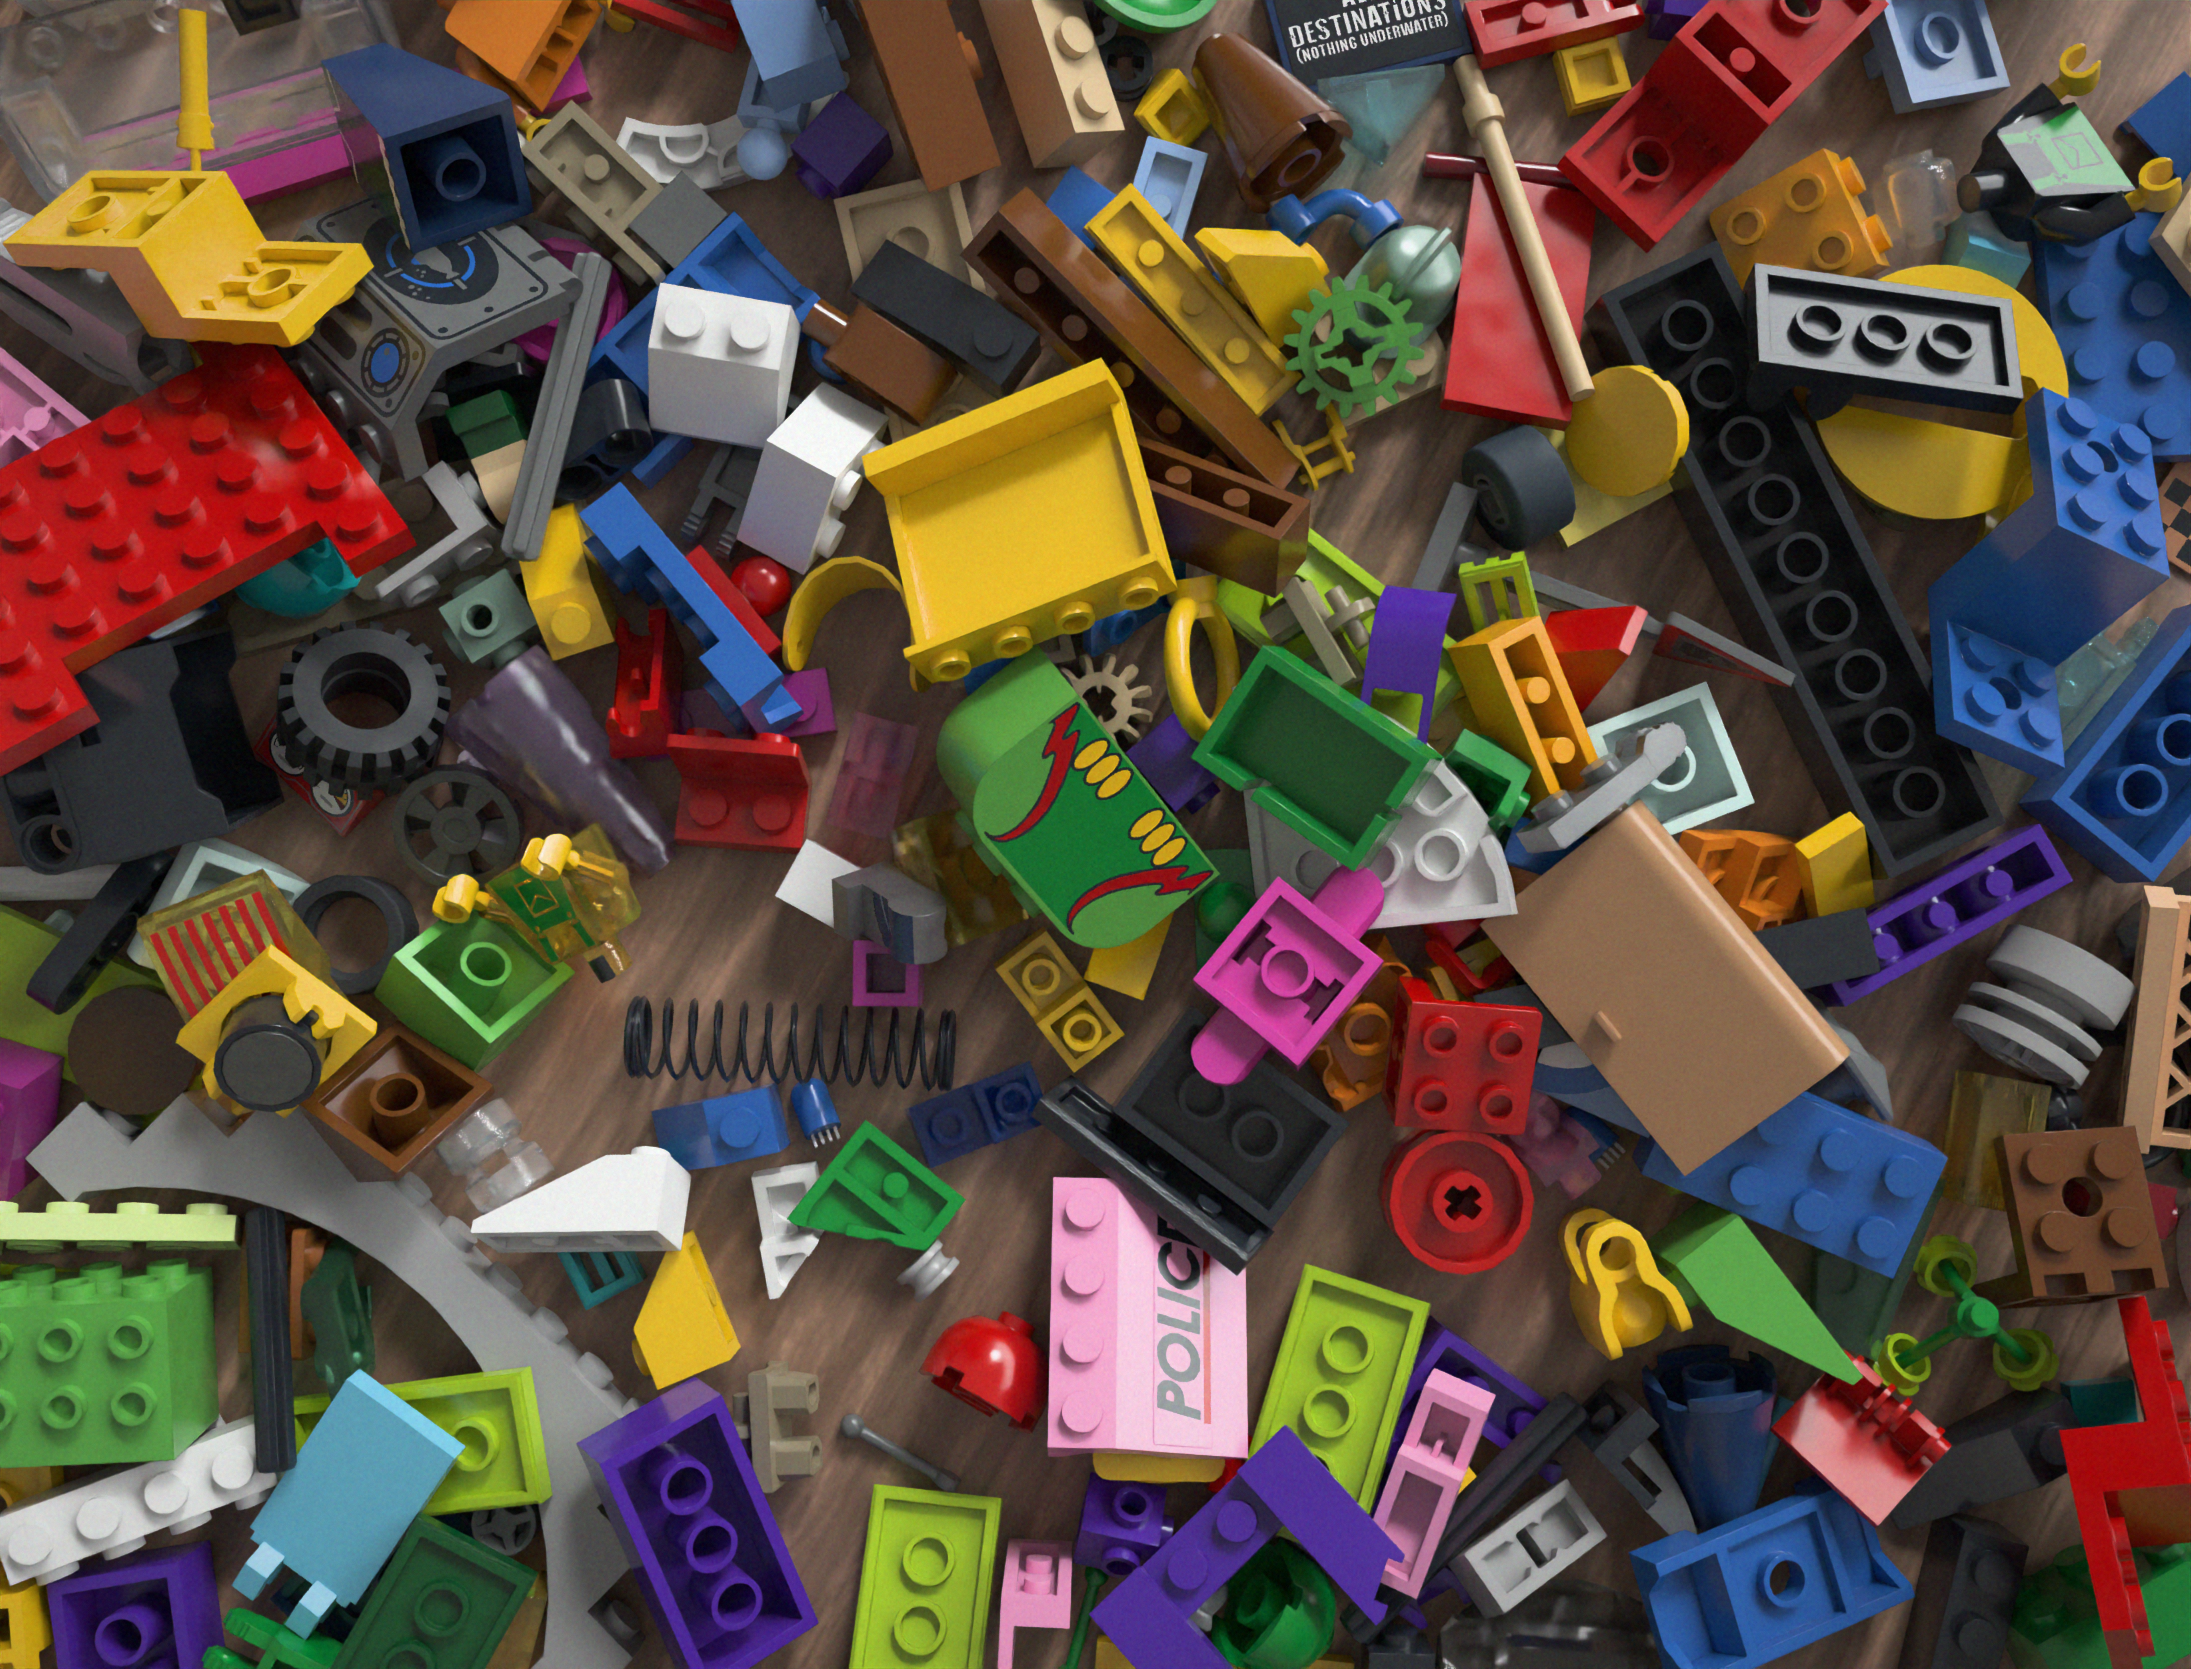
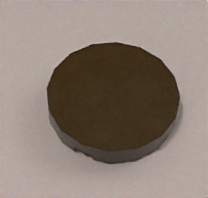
(128, 1050)

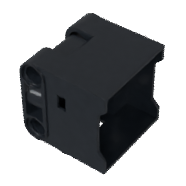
(156, 768)

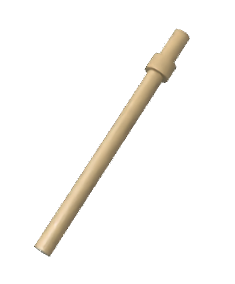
(1485, 121)

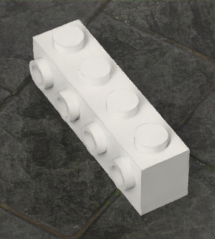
(131, 1499)

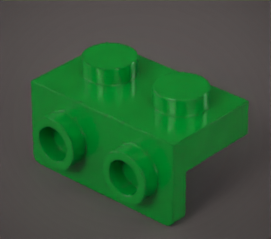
(1492, 777)

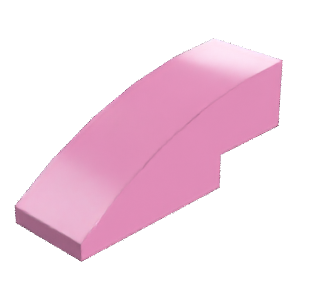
(1430, 1474)

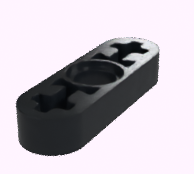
(98, 933)

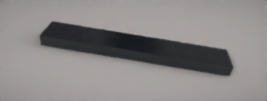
(1808, 951)

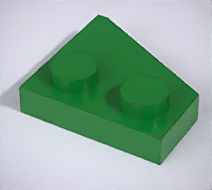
(878, 1194)

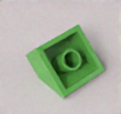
(470, 987)

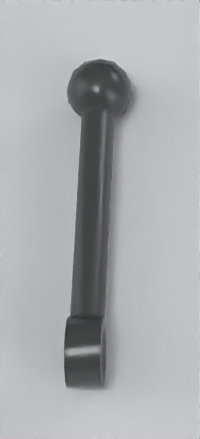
(853, 1427)

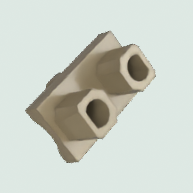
(1305, 612)
(766, 1424)

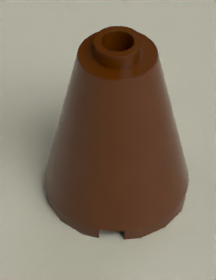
(1267, 122)

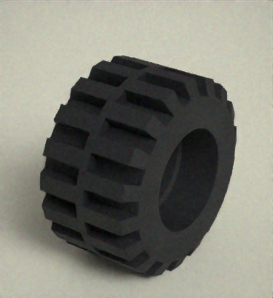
(369, 664)

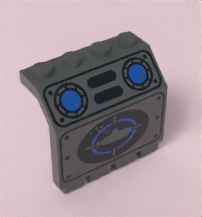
(417, 318)

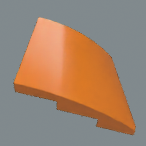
(1751, 872)

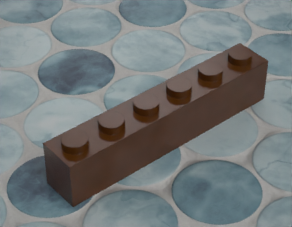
(1094, 316)

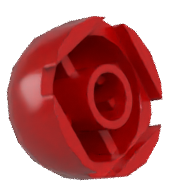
(992, 1368)

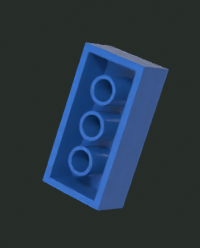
(2130, 768)
(1817, 1178)

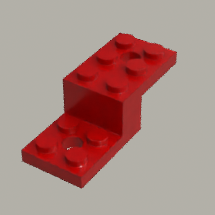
(1707, 106)
(2133, 1484)

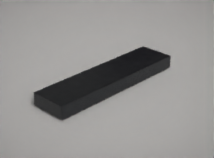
(1152, 1174)

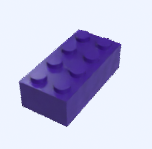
(698, 1530)
(138, 1610)

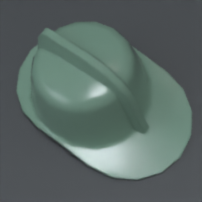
(1421, 268)

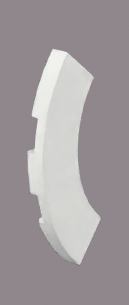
(700, 151)

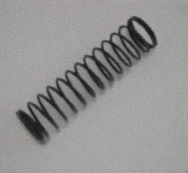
(639, 1032)

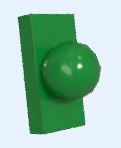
(1222, 901)

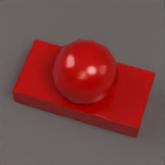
(754, 591)

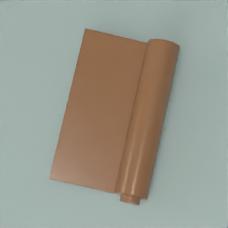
(1665, 988)

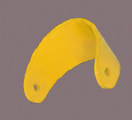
(821, 592)

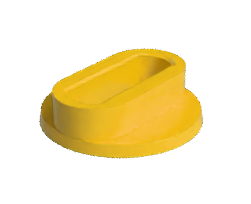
(1936, 467)

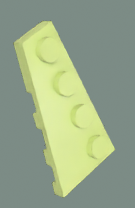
(201, 1228)

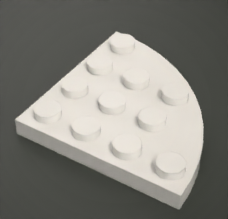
(1433, 868)

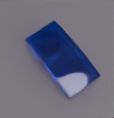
(976, 1114)

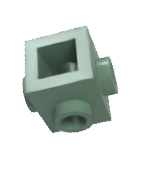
(490, 620)

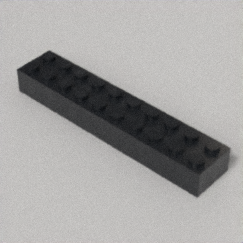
(1798, 572)

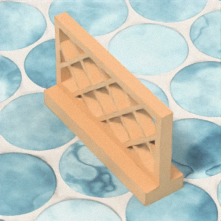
(2153, 1021)

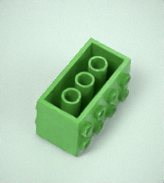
(105, 1363)

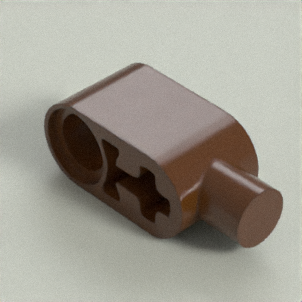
(881, 360)

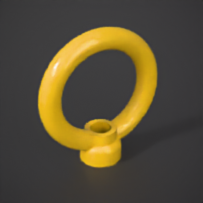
(1193, 601)

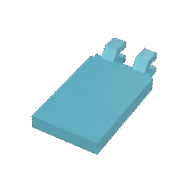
(348, 1499)

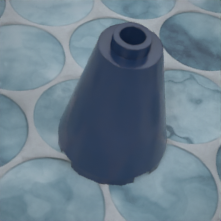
(1713, 1426)

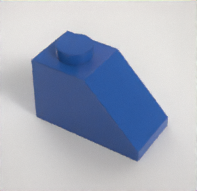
(723, 1128)

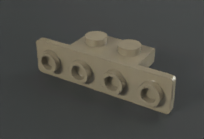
(597, 183)

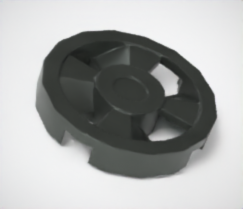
(458, 825)

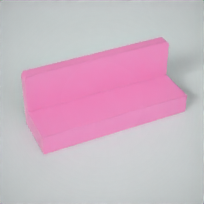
(1034, 1590)

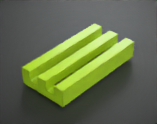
(1495, 572)

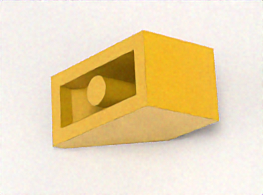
(1265, 275)
(569, 589)
(682, 1319)

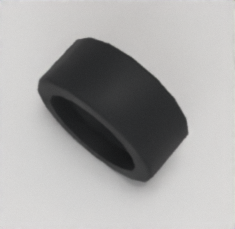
(386, 897)

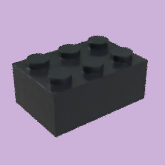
(1244, 1139)

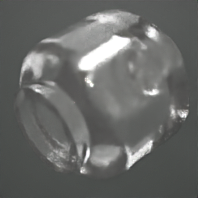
(1916, 197)

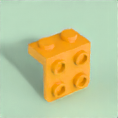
(1804, 222)

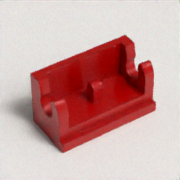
(645, 688)

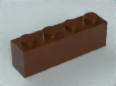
(1226, 519)

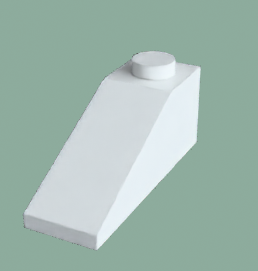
(601, 1207)

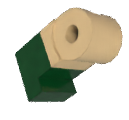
(495, 442)

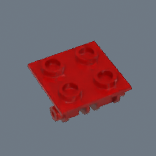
(1861, 1440)

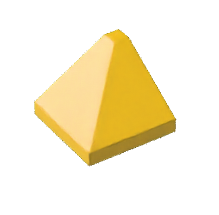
(1172, 109)

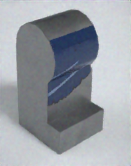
(891, 912)

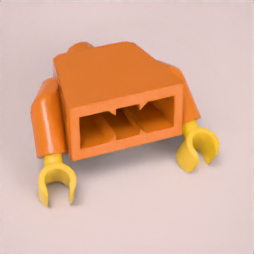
(524, 46)

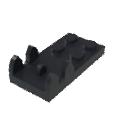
(1878, 342)

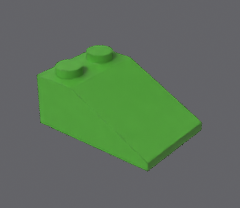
(1734, 1279)

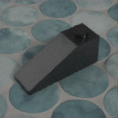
(950, 319)
(1992, 1456)

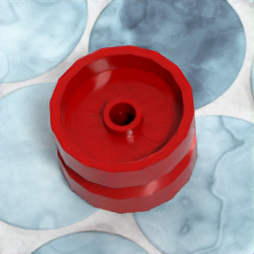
(1484, 1222)

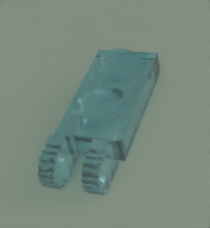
(2095, 673)

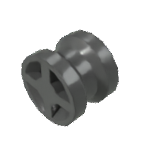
(500, 1528)

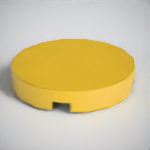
(1628, 432)

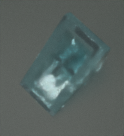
(1382, 105)

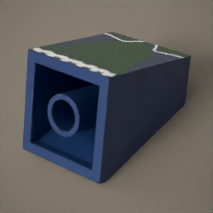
(427, 144)

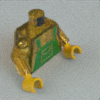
(562, 896)

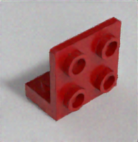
(741, 791)
(1459, 1062)

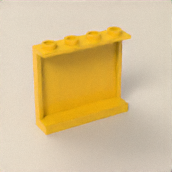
(1021, 522)

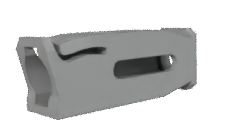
(85, 317)

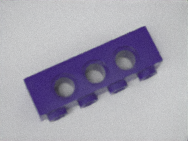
(1954, 906)

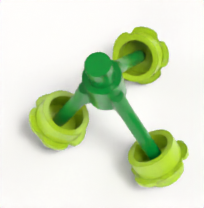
(1950, 1271)

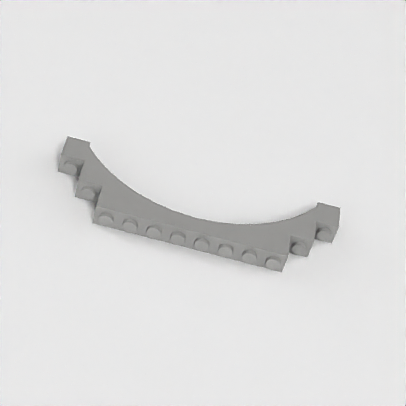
(293, 1169)

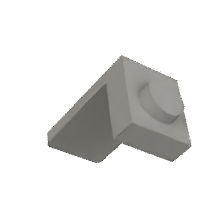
(462, 549)

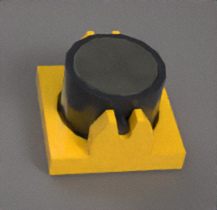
(273, 1045)

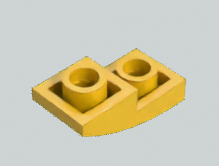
(1058, 999)

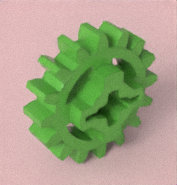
(1360, 375)

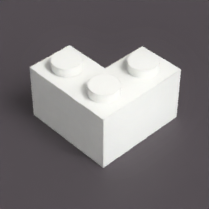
(809, 477)

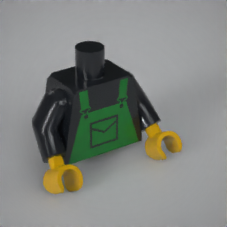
(2052, 174)

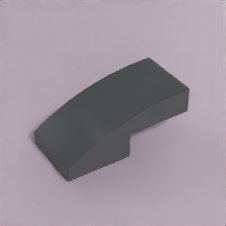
(1671, 1507)

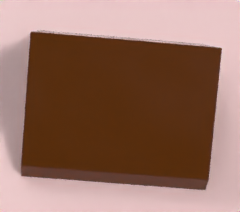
(393, 1104)

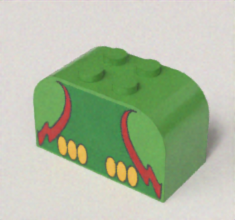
(1064, 808)

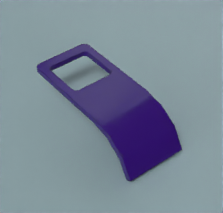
(1408, 646)

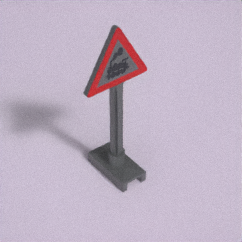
(1675, 639)

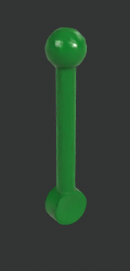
(1095, 1579)

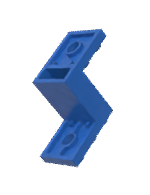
(2045, 583)

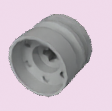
(2045, 1001)

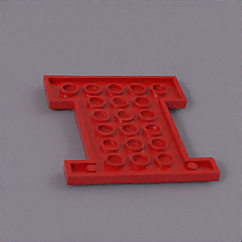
(162, 516)

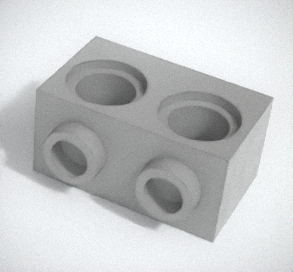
(1526, 1549)

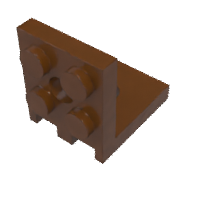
(2071, 1256)

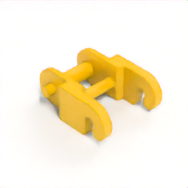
(1336, 437)

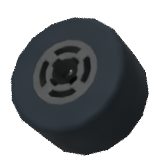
(1519, 487)

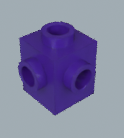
(1121, 1525)

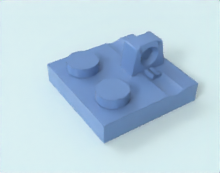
(1935, 53)

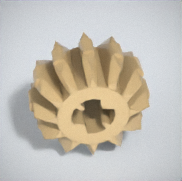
(1117, 688)

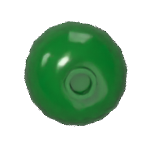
(1276, 1611)

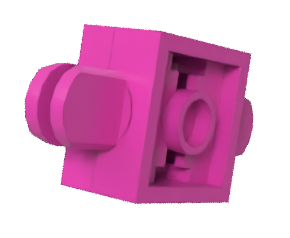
(1287, 974)

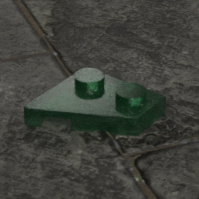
(339, 1317)

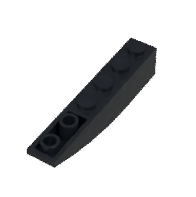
(1964, 1595)

